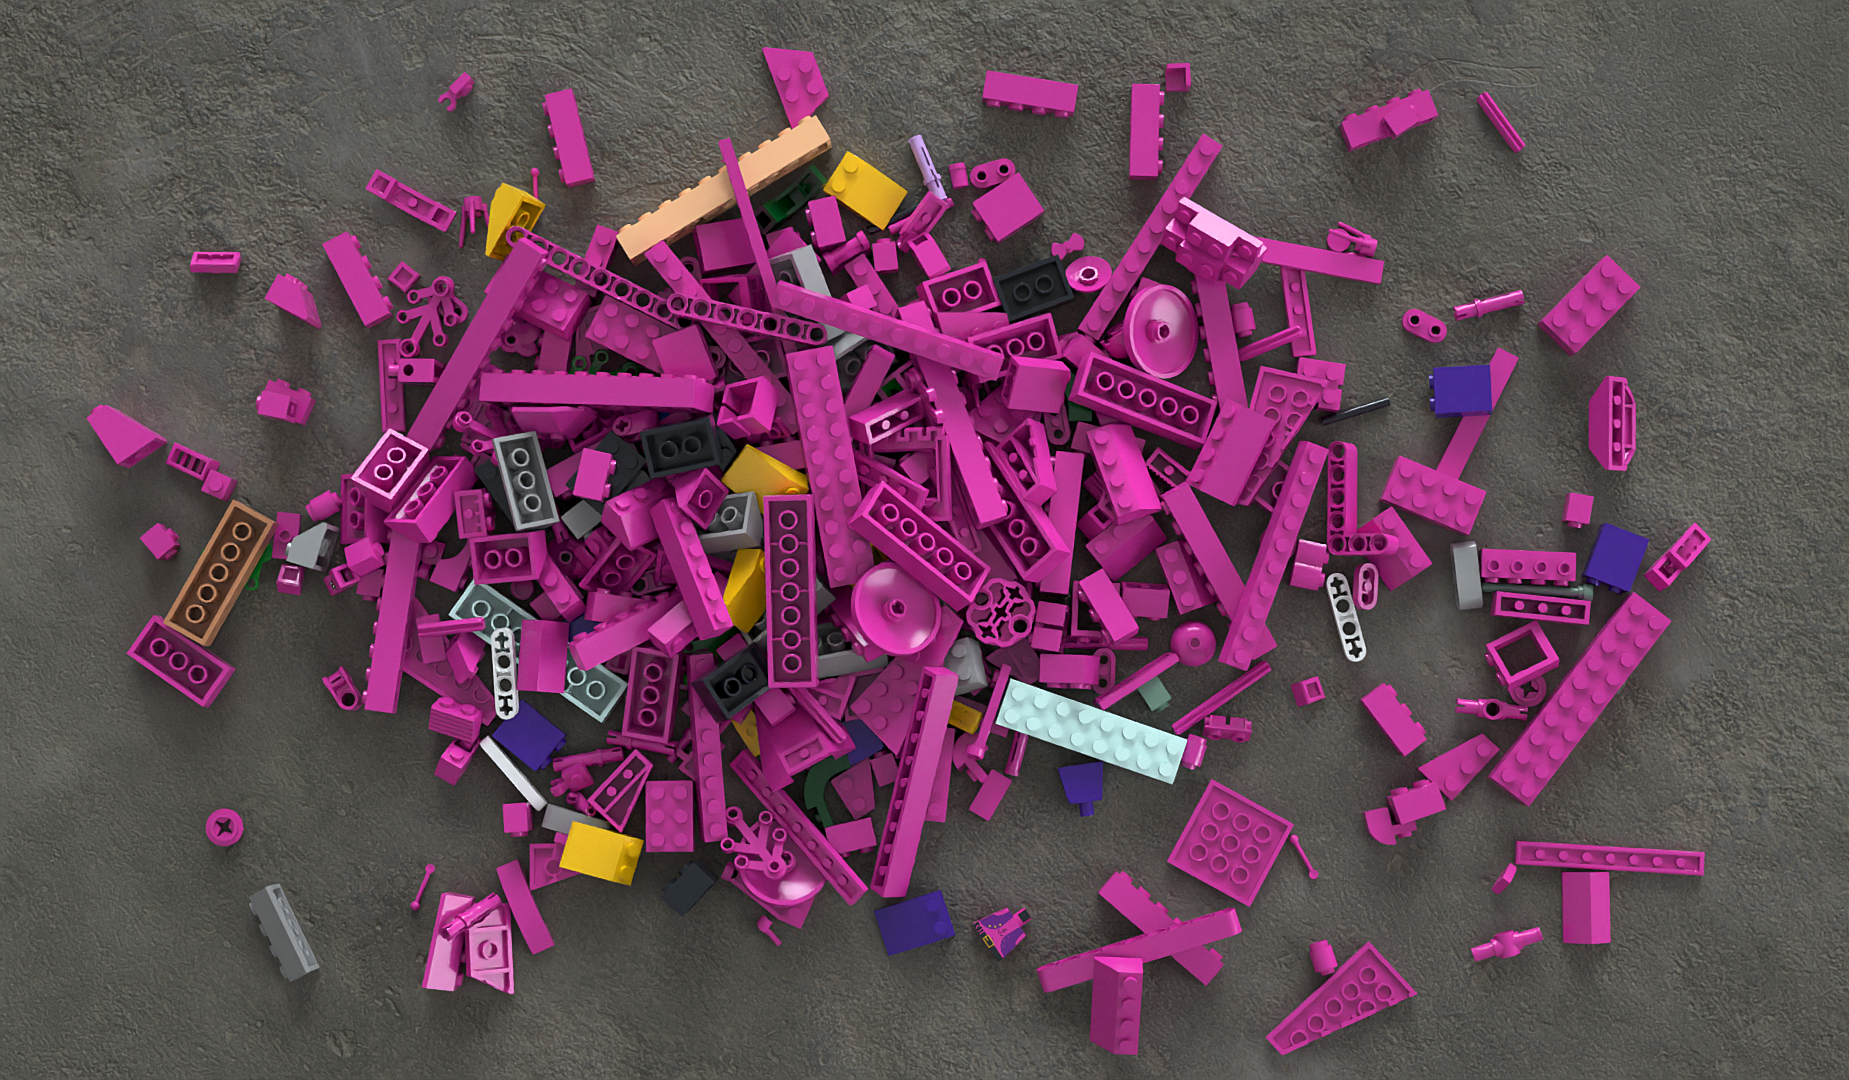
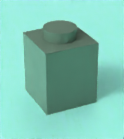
(1154, 694)

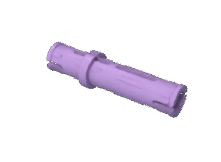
(930, 176)

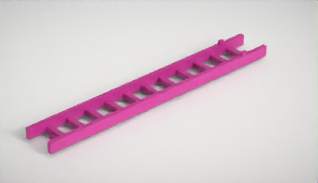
(752, 231)

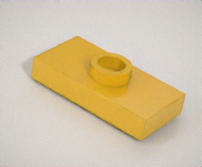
(964, 717)
(749, 733)

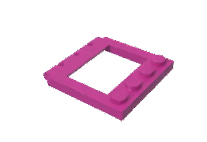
(916, 440)

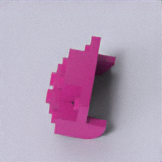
(1209, 243)

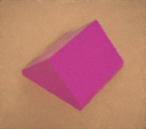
(700, 495)

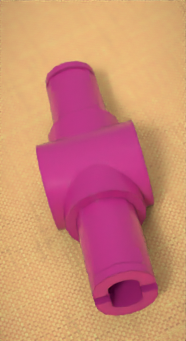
(1479, 709)
(1506, 944)

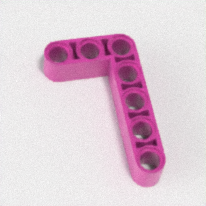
(1348, 509)

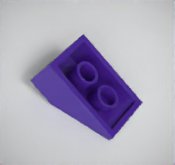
(914, 922)

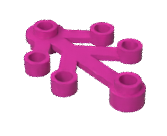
(429, 314)
(915, 382)
(462, 426)
(756, 845)

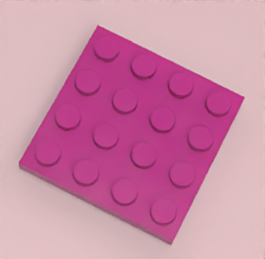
(1230, 842)

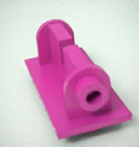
(1237, 731)

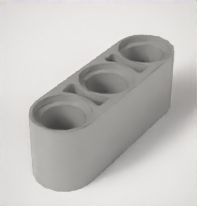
(1466, 575)
(561, 819)

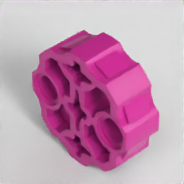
(1024, 613)

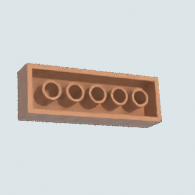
(221, 573)

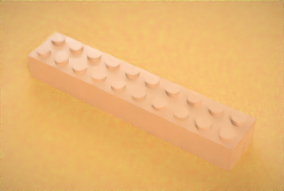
(716, 193)

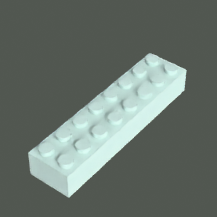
(592, 690)
(1090, 731)

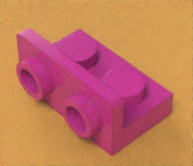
(474, 513)

